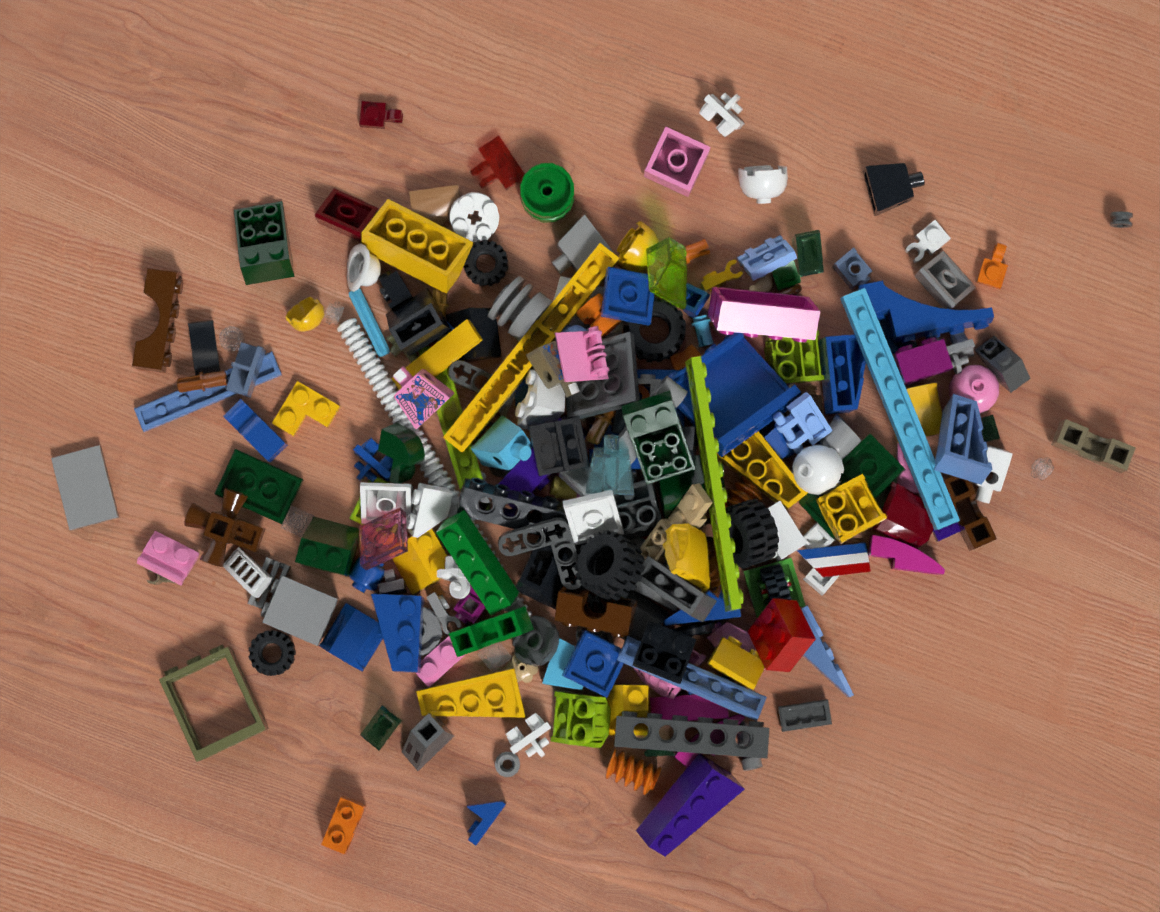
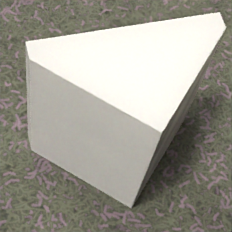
(383, 498)

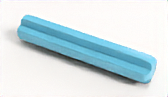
(369, 323)

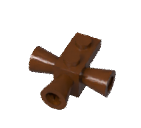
(224, 527)

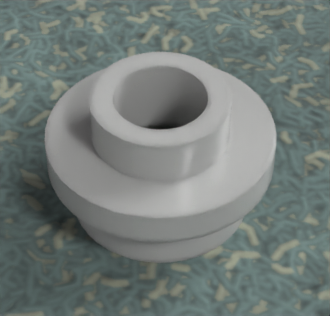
(499, 764)

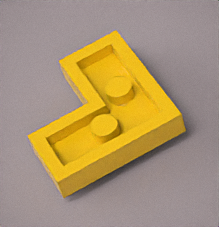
(302, 403)

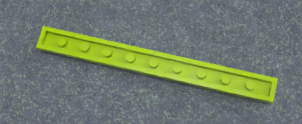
(712, 477)

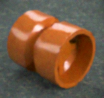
(591, 314)

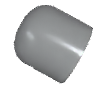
(841, 438)

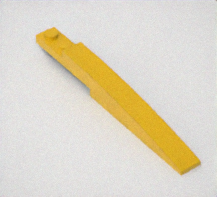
(542, 332)

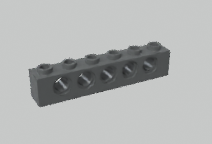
(756, 747)

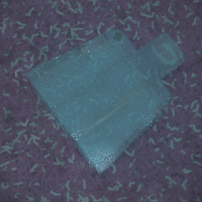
(610, 469)

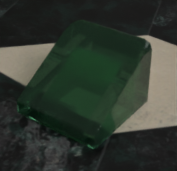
(648, 752)

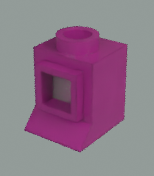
(469, 608)

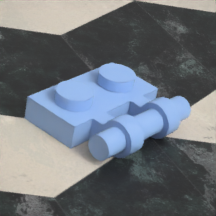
(767, 257)
(808, 418)

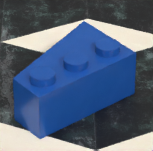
(842, 371)
(401, 628)

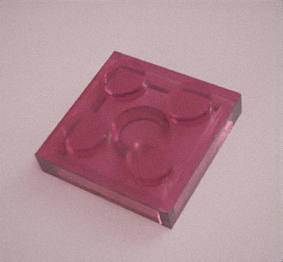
(383, 539)

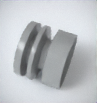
(518, 307)

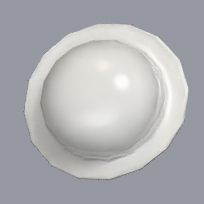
(362, 268)

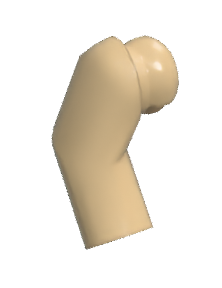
(764, 284)

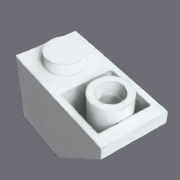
(429, 508)

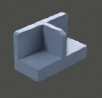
(246, 369)

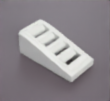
(260, 585)

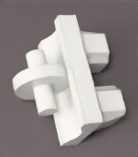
(714, 106)
(459, 585)
(538, 728)

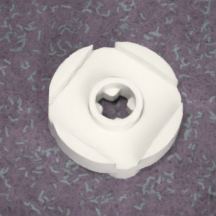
(467, 205)

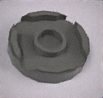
(538, 644)

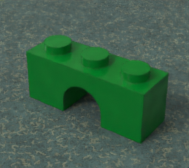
(491, 631)

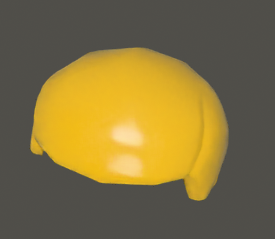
(306, 314)

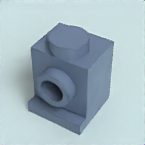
(843, 268)

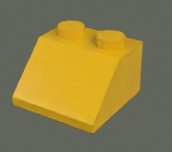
(421, 561)
(736, 662)

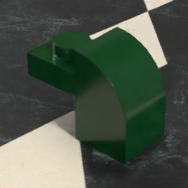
(405, 450)

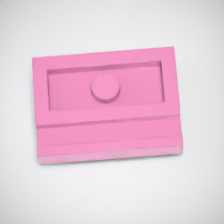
(168, 558)

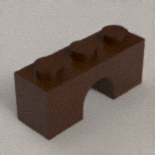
(973, 525)
(574, 610)

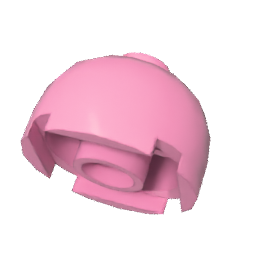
(976, 384)

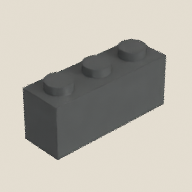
(676, 589)

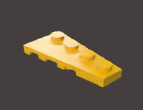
(476, 697)

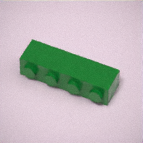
(477, 562)

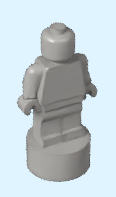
(748, 763)

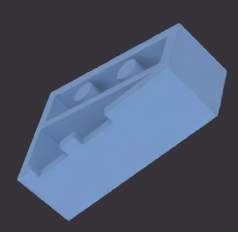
(961, 443)

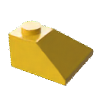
(628, 698)

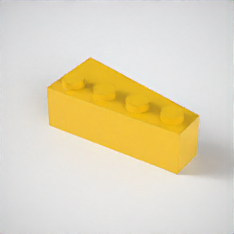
(764, 469)

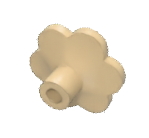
(525, 675)

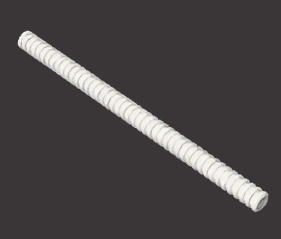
(386, 391)

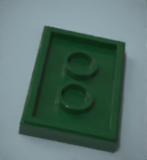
(267, 487)

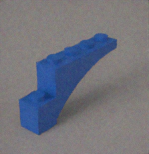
(916, 320)

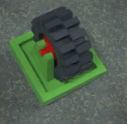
(773, 581)

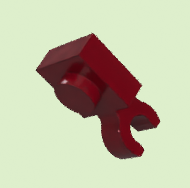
(376, 114)

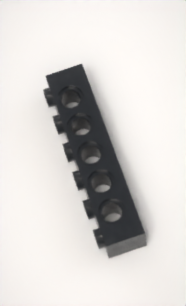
(496, 513)

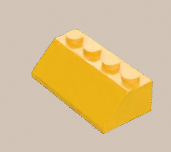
(416, 245)

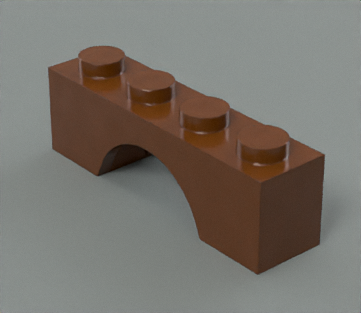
(153, 351)

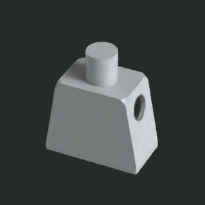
(578, 245)

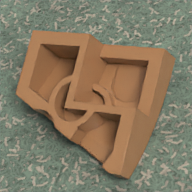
(434, 202)

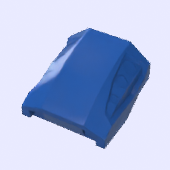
(353, 637)

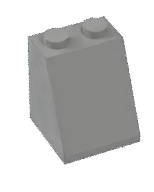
(299, 610)

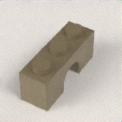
(1100, 450)

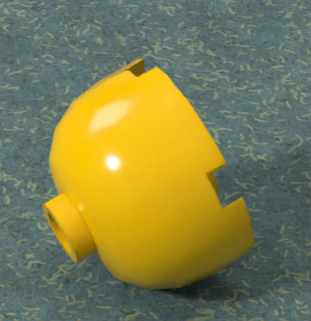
(634, 246)

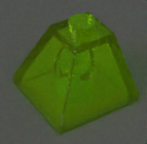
(668, 271)

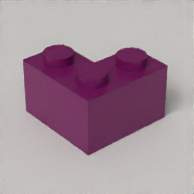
(922, 361)

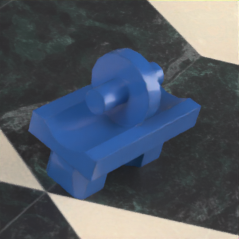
(366, 453)

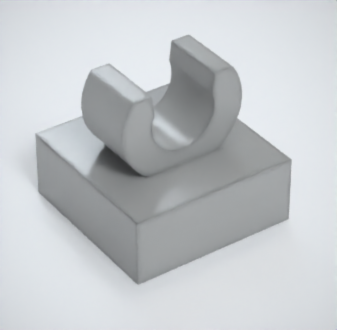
(392, 585)

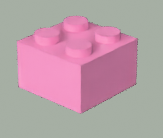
(676, 161)

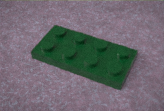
(867, 459)

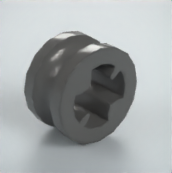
(1121, 219)

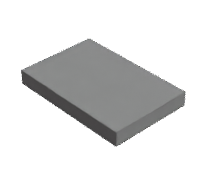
(85, 487)

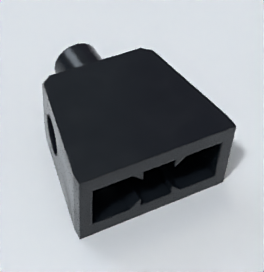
(890, 186)

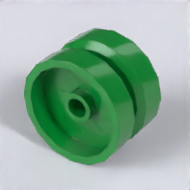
(550, 178)

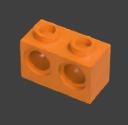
(343, 825)

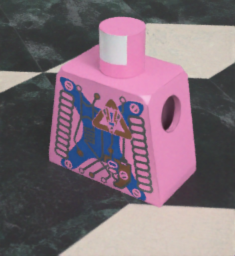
(420, 395)

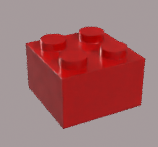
(781, 635)

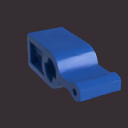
(255, 430)

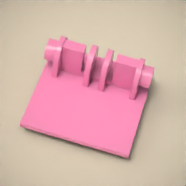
(582, 355)

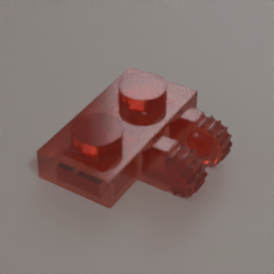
(501, 163)

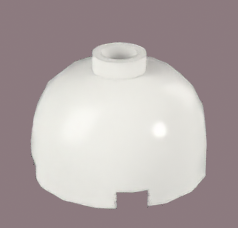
(763, 182)
(817, 469)

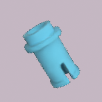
(703, 330)

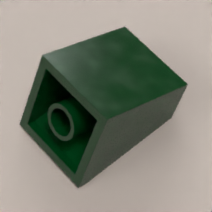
(675, 487)
(328, 546)

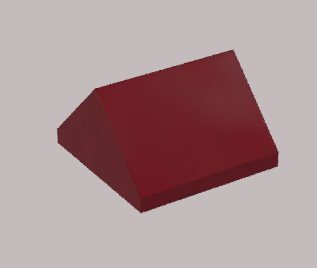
(345, 214)

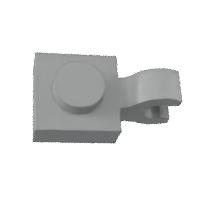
(439, 606)

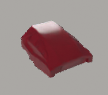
(906, 517)

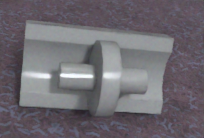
(960, 351)

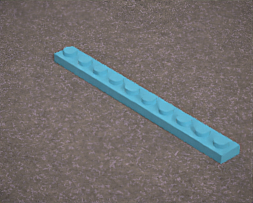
(899, 409)

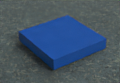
(627, 296)
(594, 664)

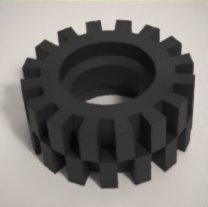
(493, 276)
(261, 664)

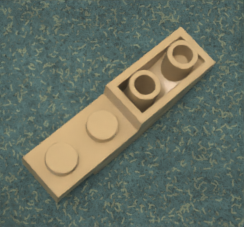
(689, 510)

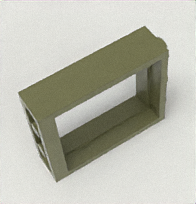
(194, 665)

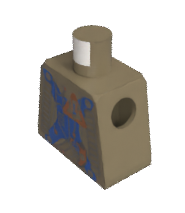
(548, 367)

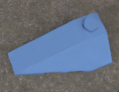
(822, 657)

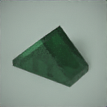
(808, 253)
(381, 727)

